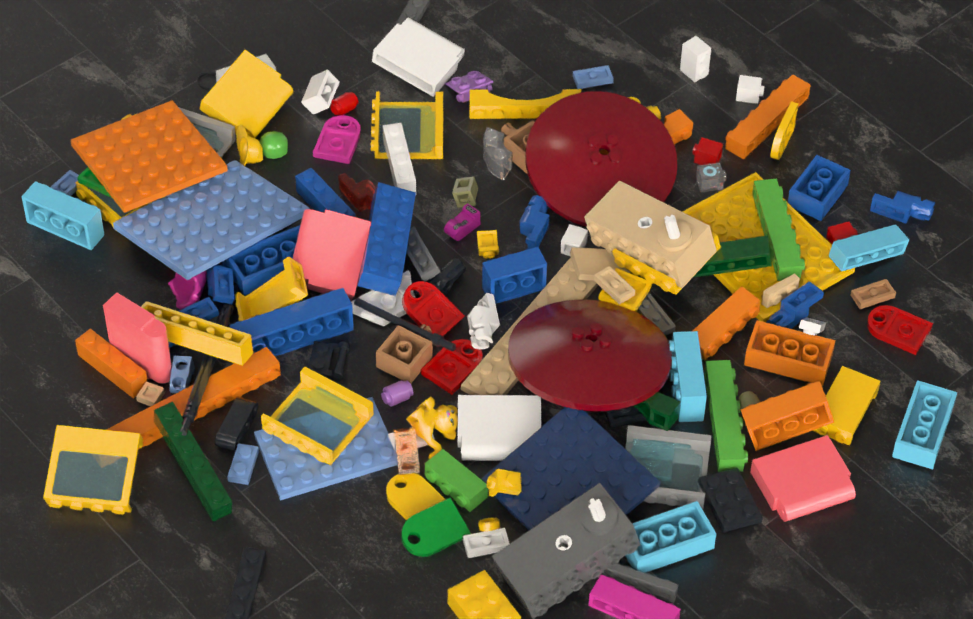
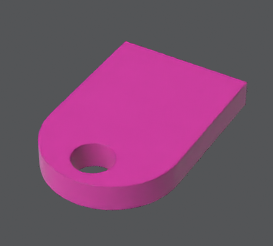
(338, 141)

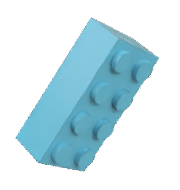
(63, 215)
(688, 376)
(924, 424)
(671, 537)

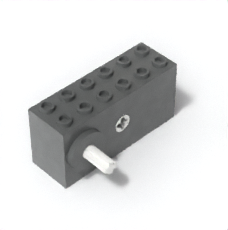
(566, 550)

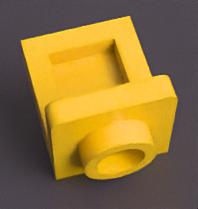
(487, 243)
(504, 482)

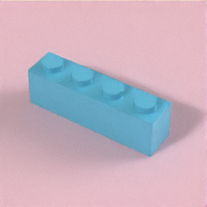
(868, 247)

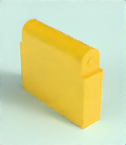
(247, 95)

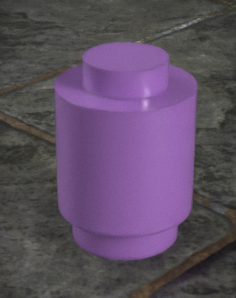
(397, 393)

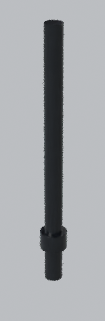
(436, 339)

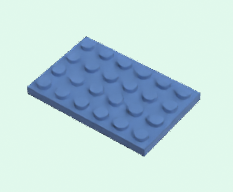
(301, 472)

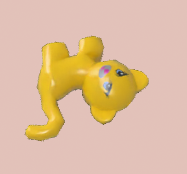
(427, 418)

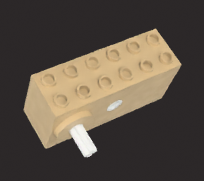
(651, 232)

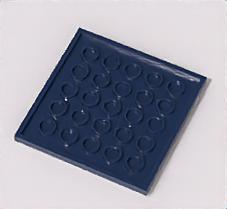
(565, 462)

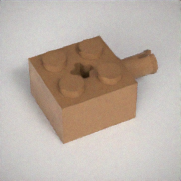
(516, 142)
(404, 353)

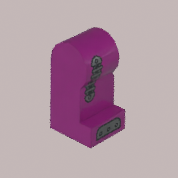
(463, 223)

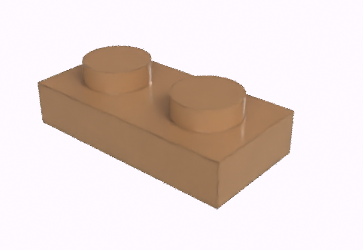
(873, 294)

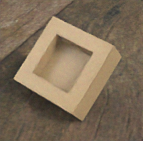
(150, 394)

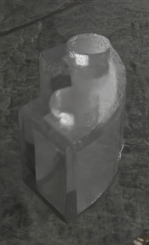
(495, 153)

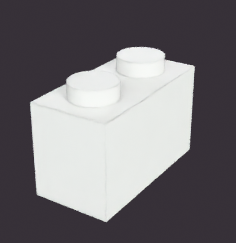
(695, 59)
(320, 92)

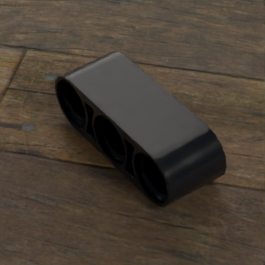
(236, 423)

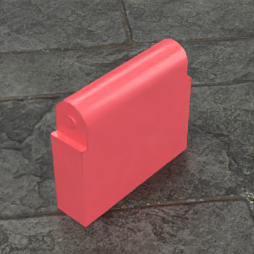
(331, 250)
(139, 337)
(803, 478)

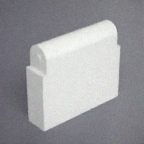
(418, 56)
(495, 424)

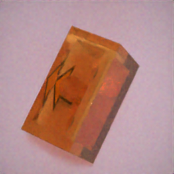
(406, 451)

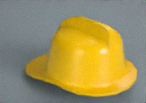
(248, 147)

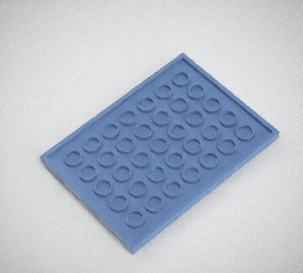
(211, 220)

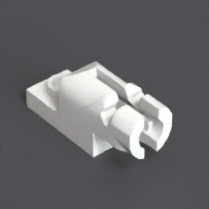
(483, 322)

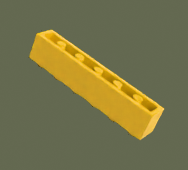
(203, 335)

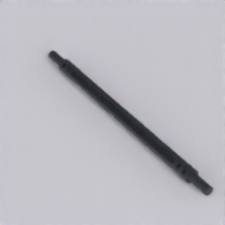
(205, 371)

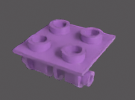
(472, 81)

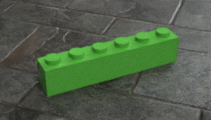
(777, 226)
(724, 415)

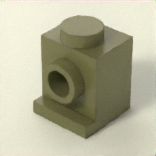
(465, 191)

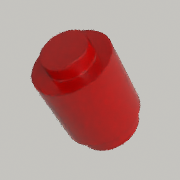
(344, 103)

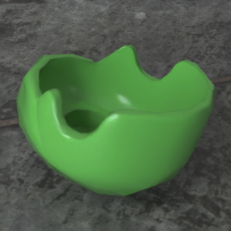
(274, 144)

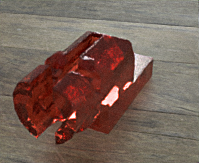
(358, 194)

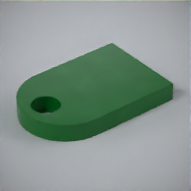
(436, 529)

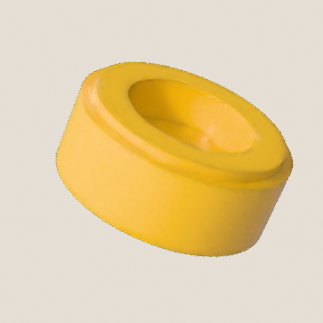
(489, 524)

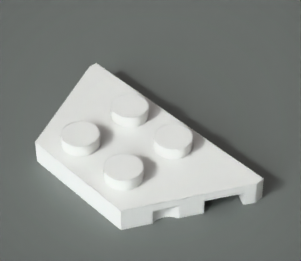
(384, 301)

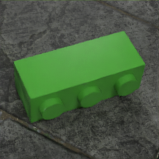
(456, 480)

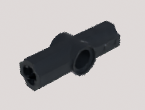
(447, 276)

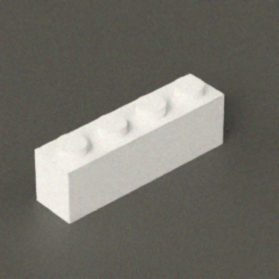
(399, 157)

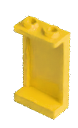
(276, 293)
(848, 402)

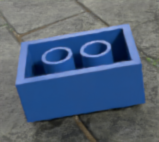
(818, 187)
(514, 275)

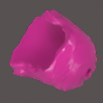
(187, 291)

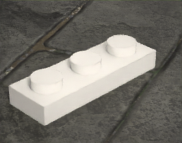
(812, 326)

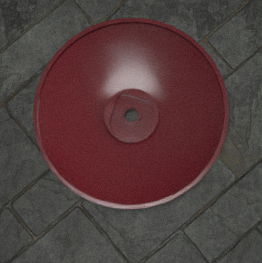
(566, 158)
(560, 363)

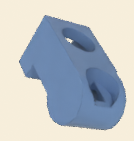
(181, 374)

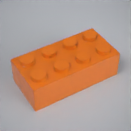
(789, 352)
(787, 415)

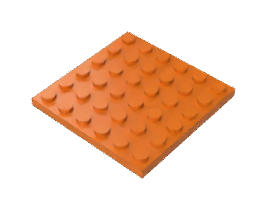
(148, 156)

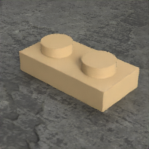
(614, 285)
(779, 291)

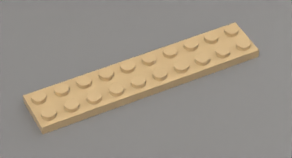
(494, 372)

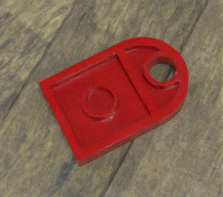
(431, 308)
(899, 328)
(452, 368)

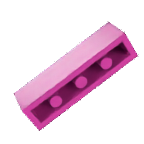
(628, 602)

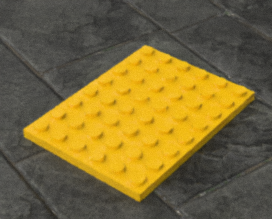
(735, 217)

